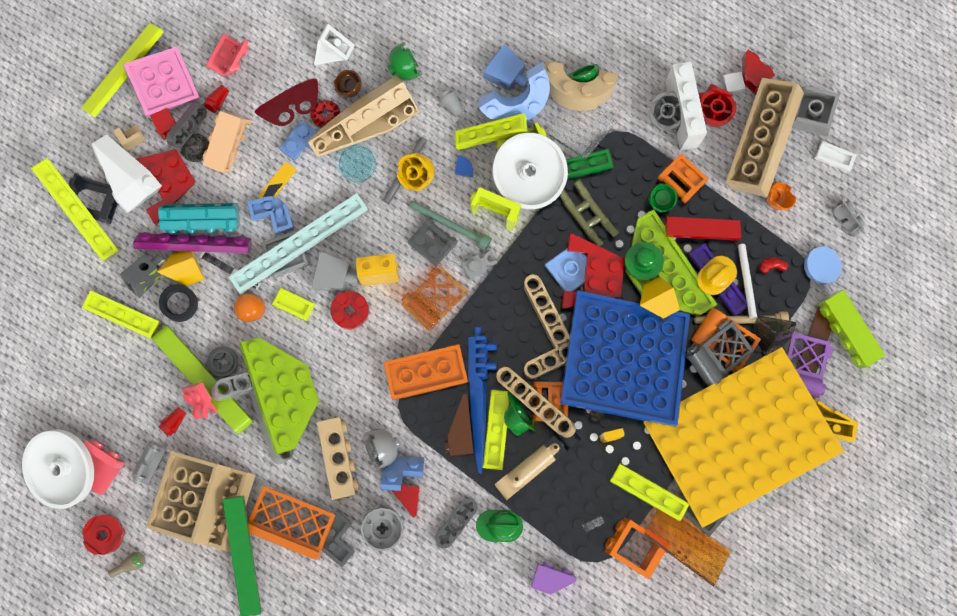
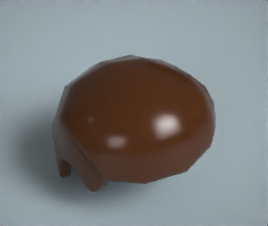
(348, 83)

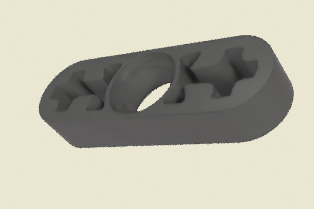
(178, 135)
(451, 538)

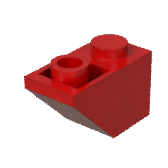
(754, 70)

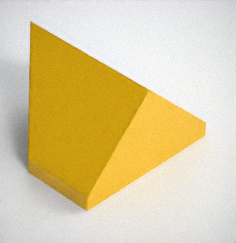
(182, 267)
(659, 298)

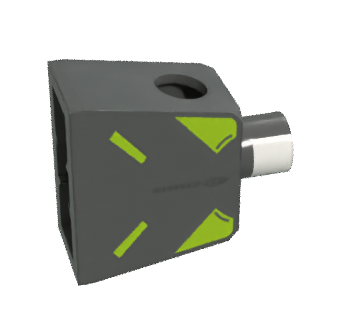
(142, 274)

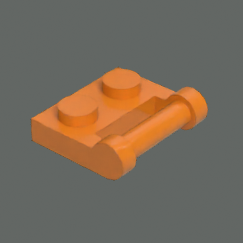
(687, 174)
(554, 396)

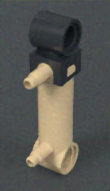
(536, 463)

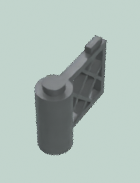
(705, 360)

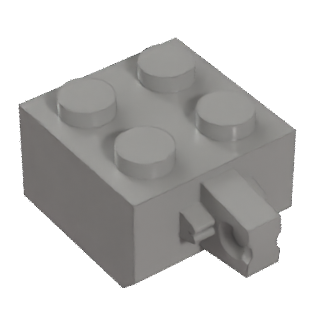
(816, 111)

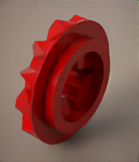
(318, 118)

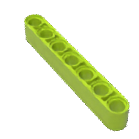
(198, 373)

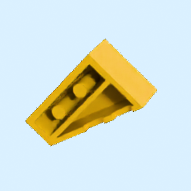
(840, 424)

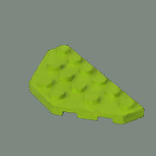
(676, 267)
(282, 391)

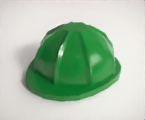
(585, 73)

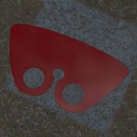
(295, 95)

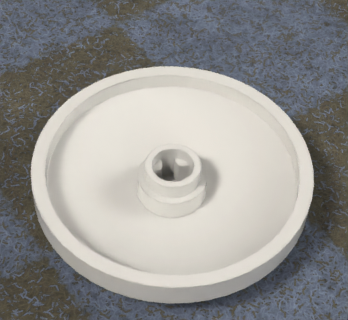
(529, 170)
(58, 468)

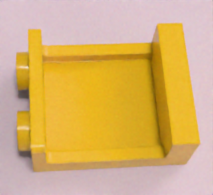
(377, 269)

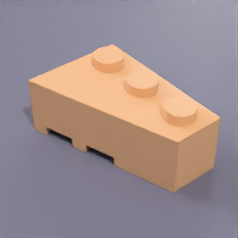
(224, 141)

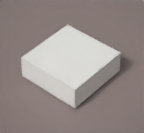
(734, 82)

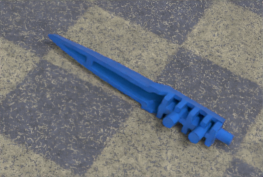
(477, 387)

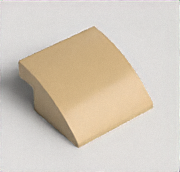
(192, 500)

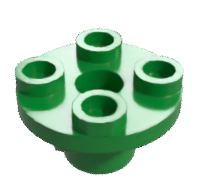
(644, 261)

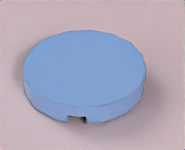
(822, 265)

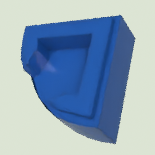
(464, 167)

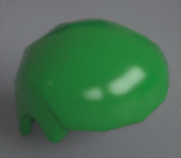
(662, 198)

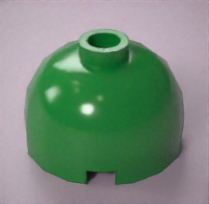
(403, 63)

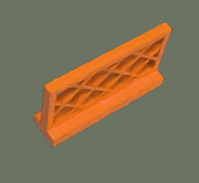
(283, 539)

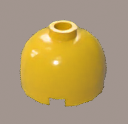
(415, 171)

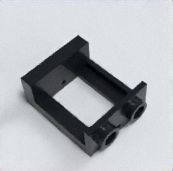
(109, 205)

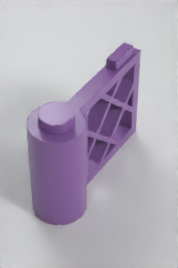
(811, 380)

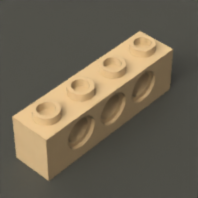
(326, 430)

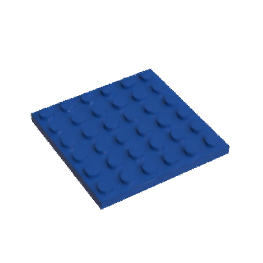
(625, 359)

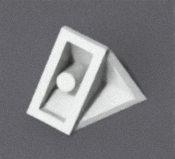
(332, 47)

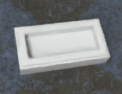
(835, 156)

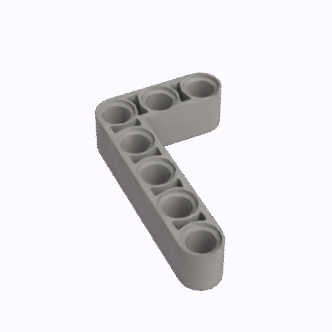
(232, 391)

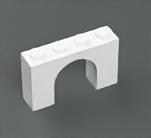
(692, 126)

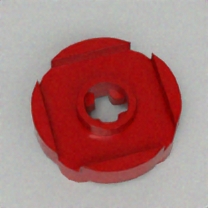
(356, 318)
(107, 545)

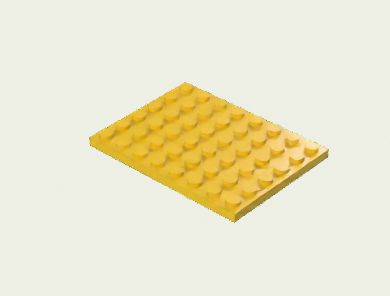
(744, 437)

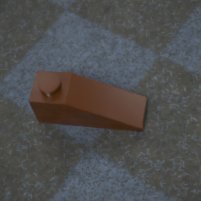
(460, 435)

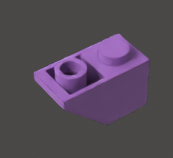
(551, 580)

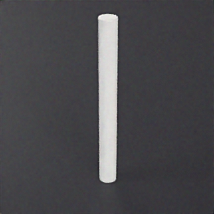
(747, 281)

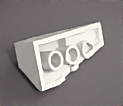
(127, 177)

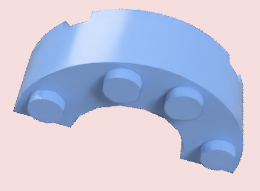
(529, 102)

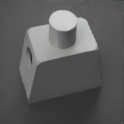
(333, 274)

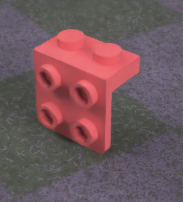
(226, 56)
(105, 466)

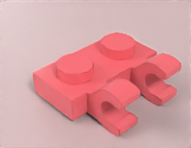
(199, 398)

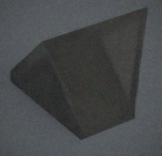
(773, 333)

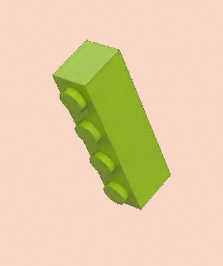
(851, 329)

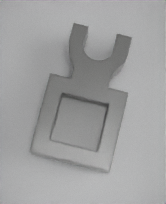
(477, 266)

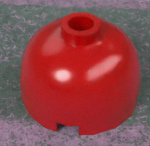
(718, 107)

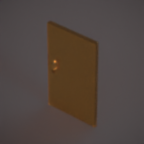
(688, 545)

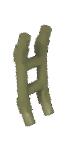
(589, 202)

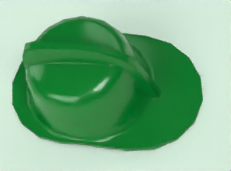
(516, 418)
(499, 526)

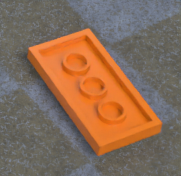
(425, 372)

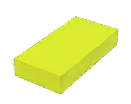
(293, 304)

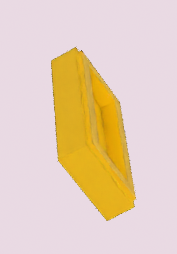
(611, 435)

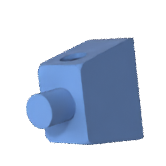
(506, 70)

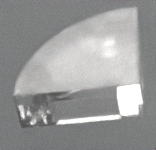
(451, 260)
(596, 522)

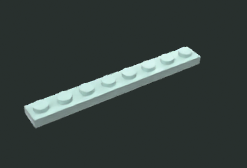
(298, 243)

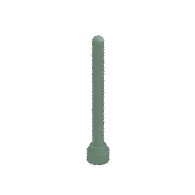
(482, 241)

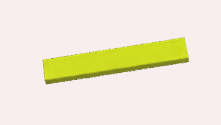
(118, 74)
(74, 209)

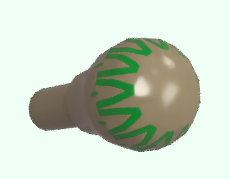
(132, 562)

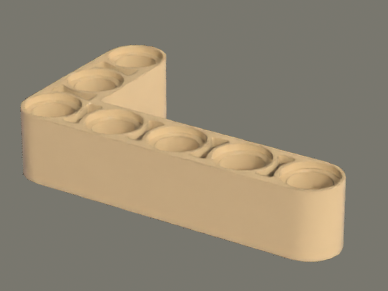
(550, 329)

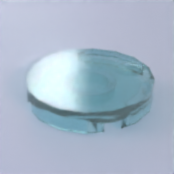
(357, 164)

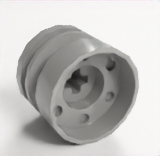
(373, 537)

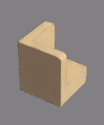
(130, 137)

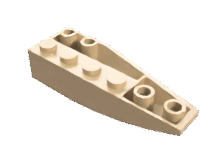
(366, 118)

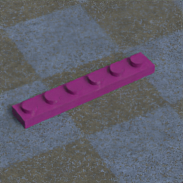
(198, 243)

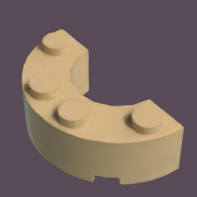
(579, 95)

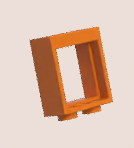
(650, 561)

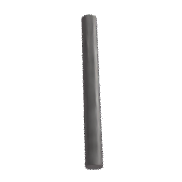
(396, 184)

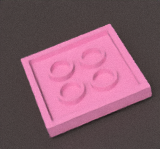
(161, 81)

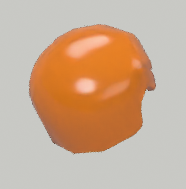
(781, 197)
(249, 307)

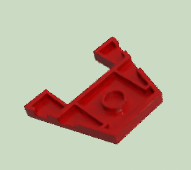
(173, 176)
(602, 270)

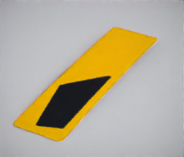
(278, 181)

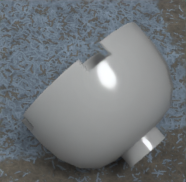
(666, 111)
(381, 447)

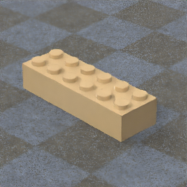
(764, 137)

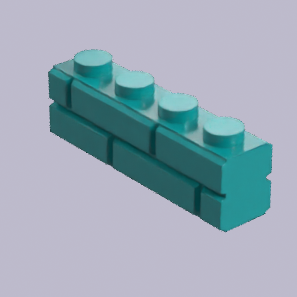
(199, 217)

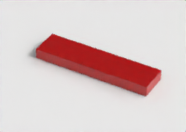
(703, 228)

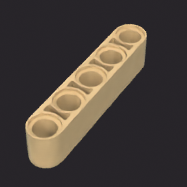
(529, 395)

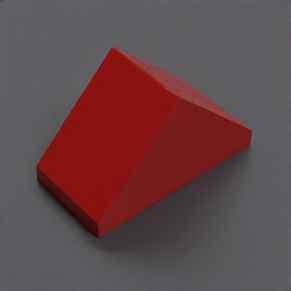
(409, 498)

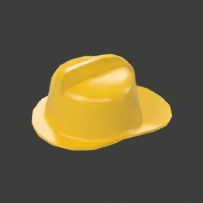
(717, 275)

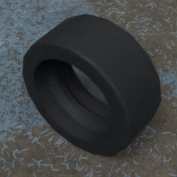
(166, 294)

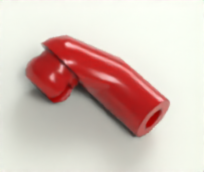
(773, 262)

